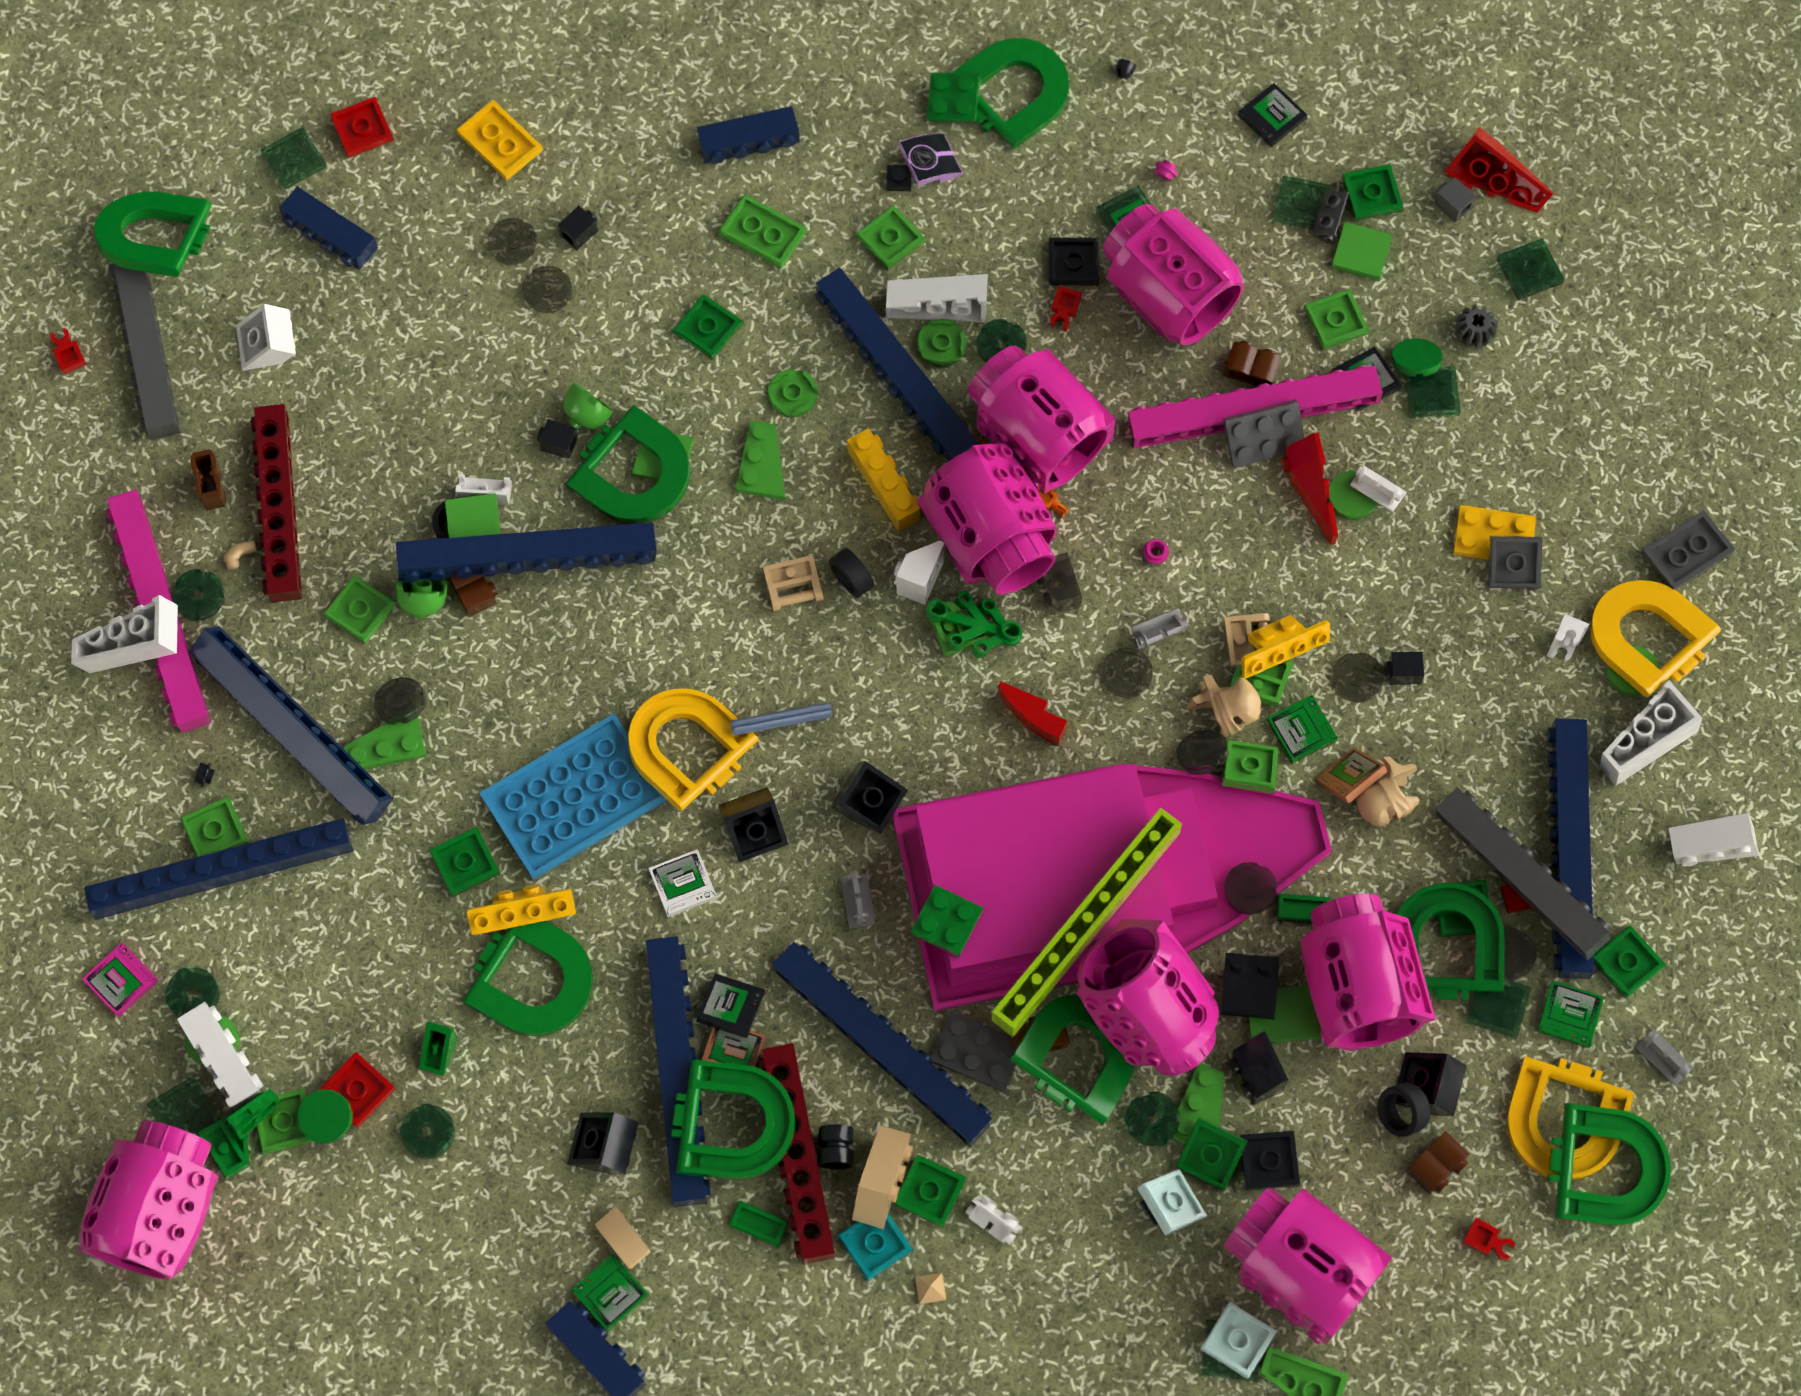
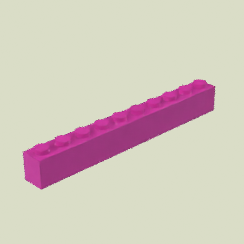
(1205, 415)
(149, 580)

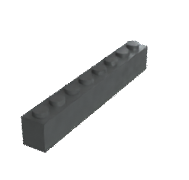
(145, 352)
(1523, 873)

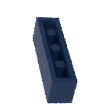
(748, 135)
(328, 228)
(594, 1352)

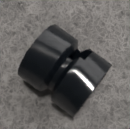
(835, 1149)

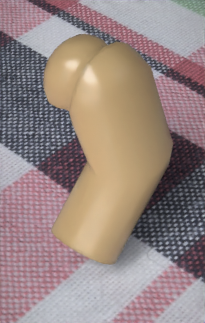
(236, 551)

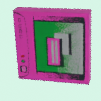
(120, 979)

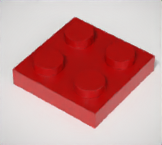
(361, 127)
(360, 1086)

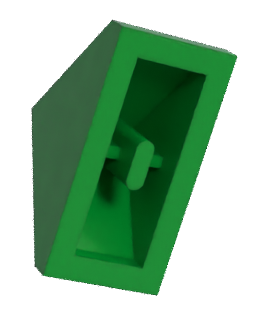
(437, 1048)

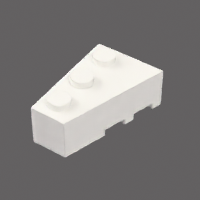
(1714, 840)

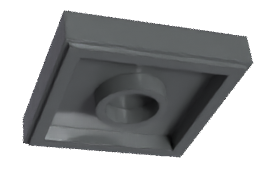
(1515, 562)

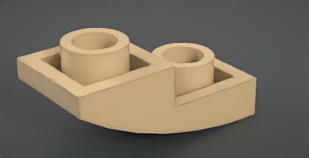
(622, 1238)

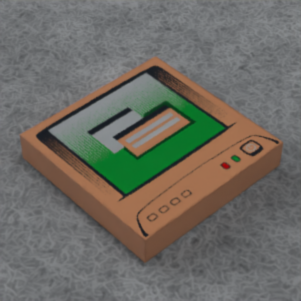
(1351, 775)
(733, 1048)

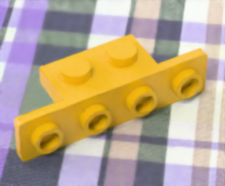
(1281, 642)
(521, 908)

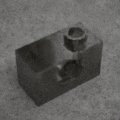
(1063, 598)

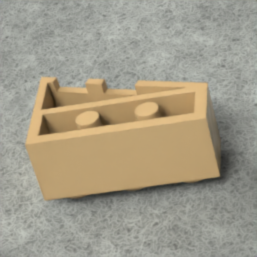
(881, 1175)

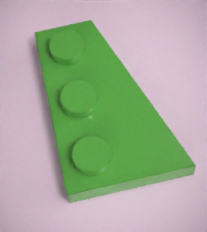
(761, 465)
(388, 745)
(1201, 1100)
(1300, 1376)

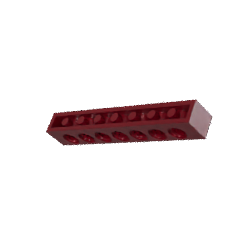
(289, 585)
(821, 1247)

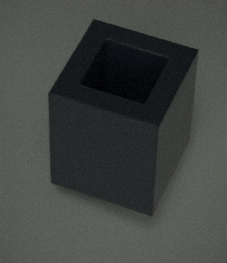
(578, 227)
(557, 438)
(1405, 668)

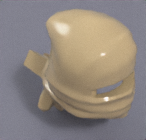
(1231, 705)
(1384, 799)

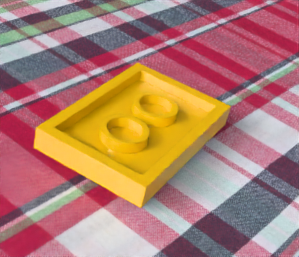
(499, 140)
(1478, 524)

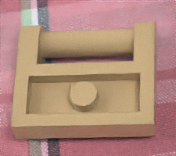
(790, 575)
(1237, 635)

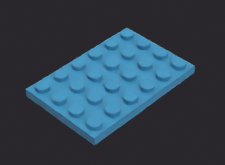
(571, 797)

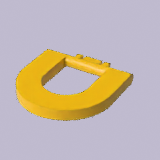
(1670, 606)
(663, 774)
(1526, 1103)

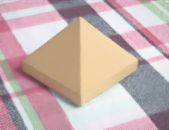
(930, 1288)

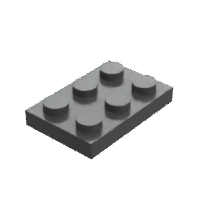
(1263, 433)
(1688, 551)
(975, 1052)

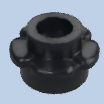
(204, 774)

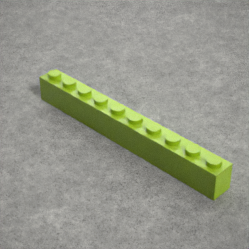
(1086, 922)

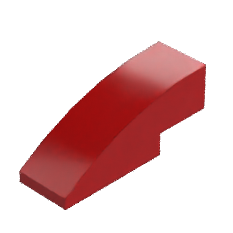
(1033, 713)

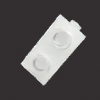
(1378, 488)
(986, 1212)

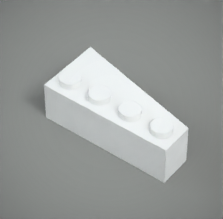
(938, 298)
(137, 637)
(1653, 732)
(220, 1056)

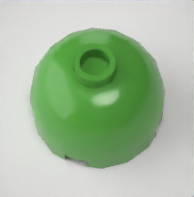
(584, 408)
(421, 597)

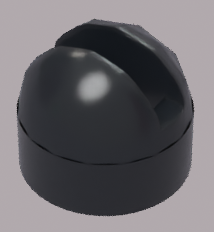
(1124, 68)

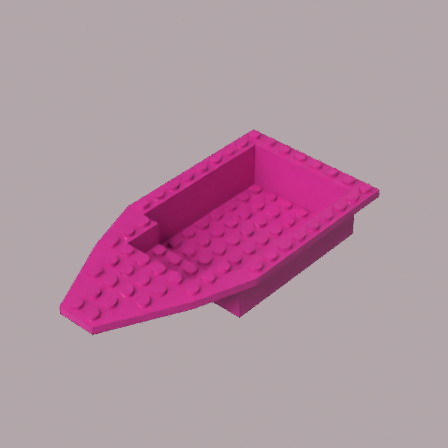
(1046, 844)

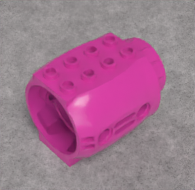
(1172, 273)
(1040, 415)
(990, 518)
(1364, 974)
(1149, 997)
(149, 1202)
(1305, 1261)

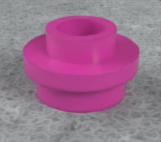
(1165, 170)
(1159, 545)

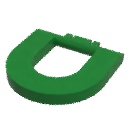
(1040, 111)
(159, 205)
(634, 507)
(1488, 928)
(533, 1019)
(1040, 1038)
(1618, 1125)
(729, 1162)

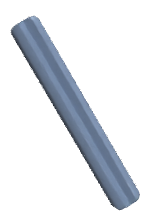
(780, 718)

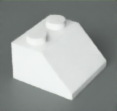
(265, 337)
(919, 572)

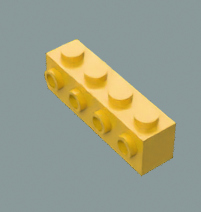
(883, 479)

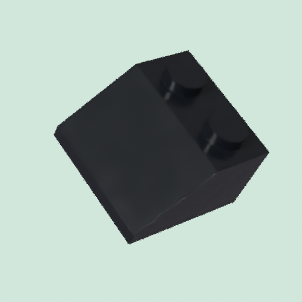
(869, 797)
(753, 824)
(1250, 986)
(1259, 1069)
(1437, 1076)
(603, 1142)

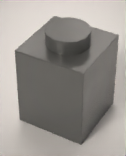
(1454, 199)

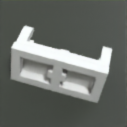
(477, 486)
(1568, 636)

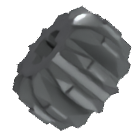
(1479, 318)

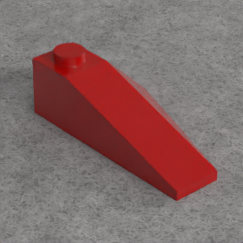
(1494, 169)
(1305, 471)

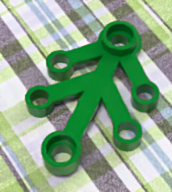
(976, 623)

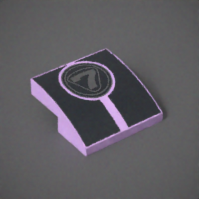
(930, 158)

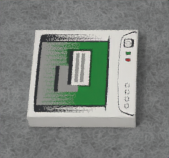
(682, 883)

